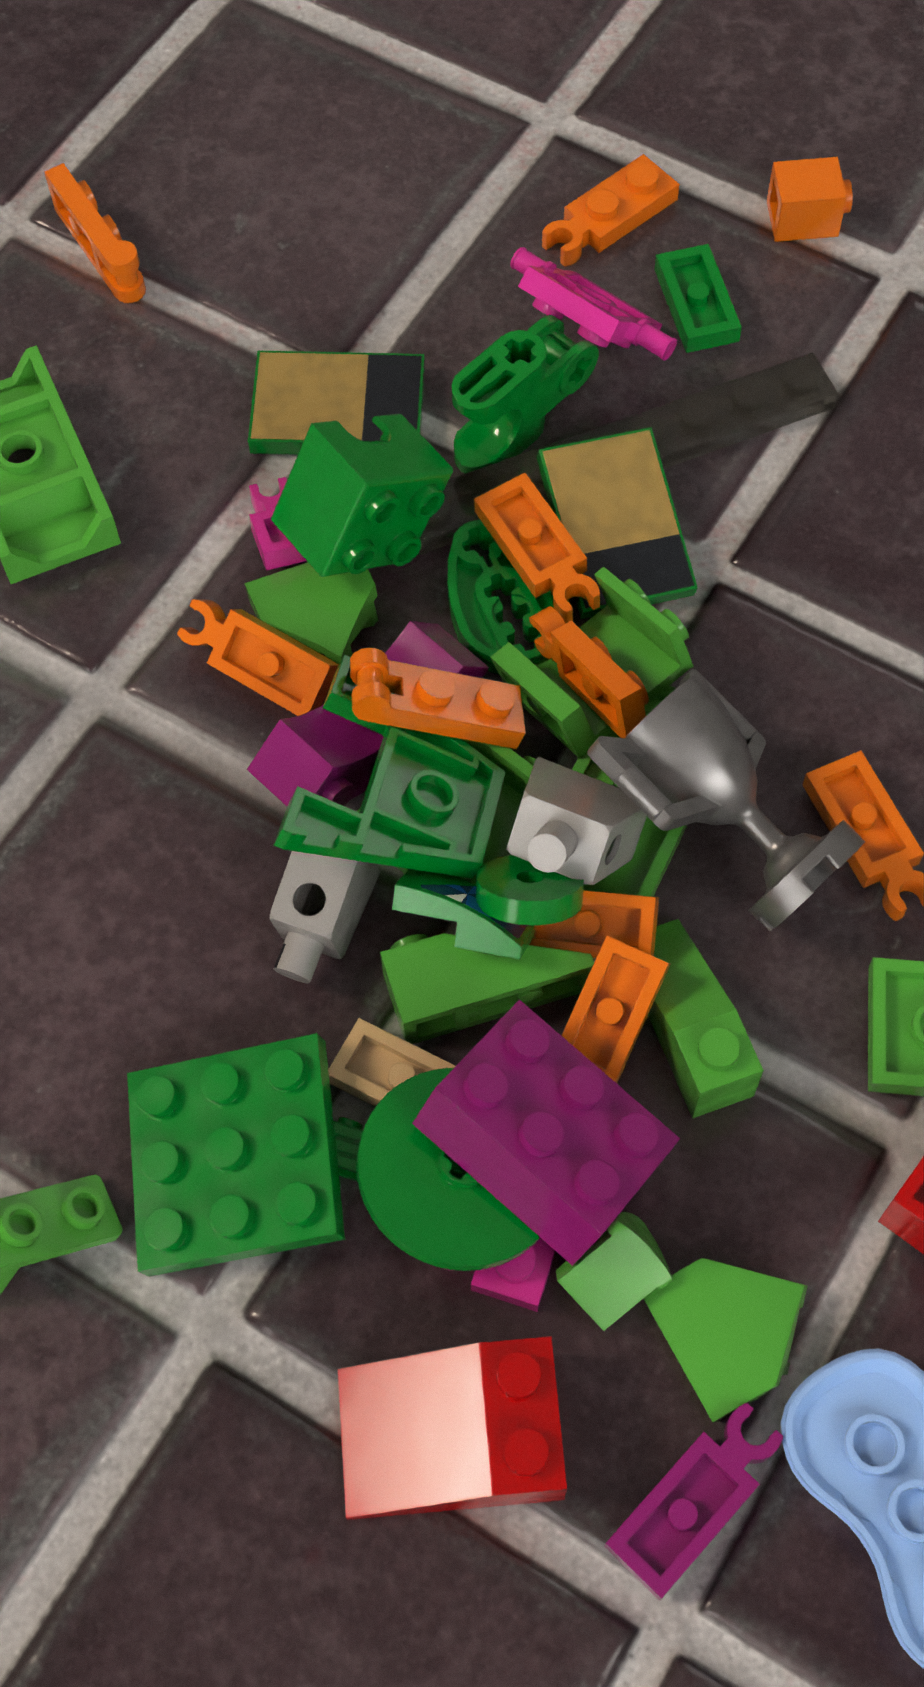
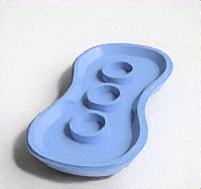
(860, 1451)

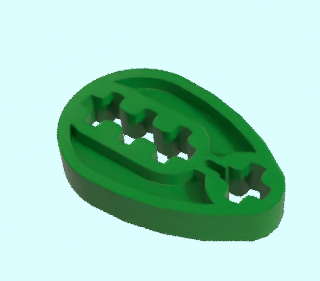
(474, 611)

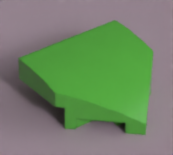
(316, 609)
(728, 1330)

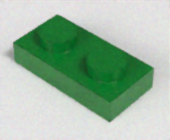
(697, 298)

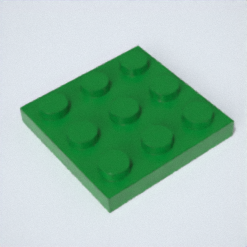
(234, 1156)

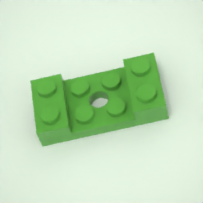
(52, 501)

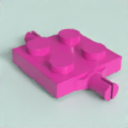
(600, 313)

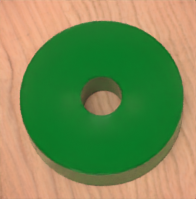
(523, 895)

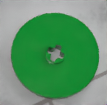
(418, 1200)

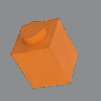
(808, 199)

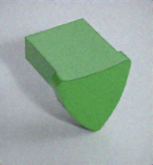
(616, 1271)

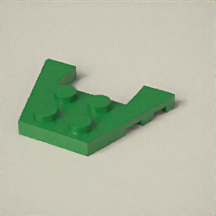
(423, 805)

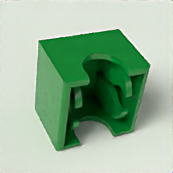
(361, 501)

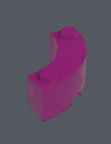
(336, 754)

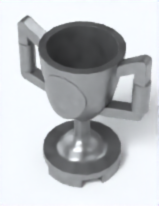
(699, 764)

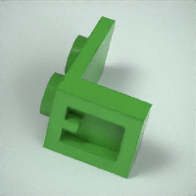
(54, 1223)

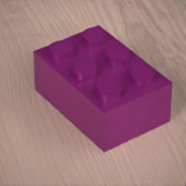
(545, 1131)

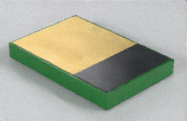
(330, 386)
(619, 513)

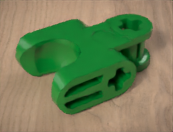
(513, 389)

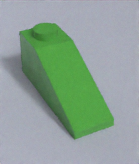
(454, 988)
(700, 1028)

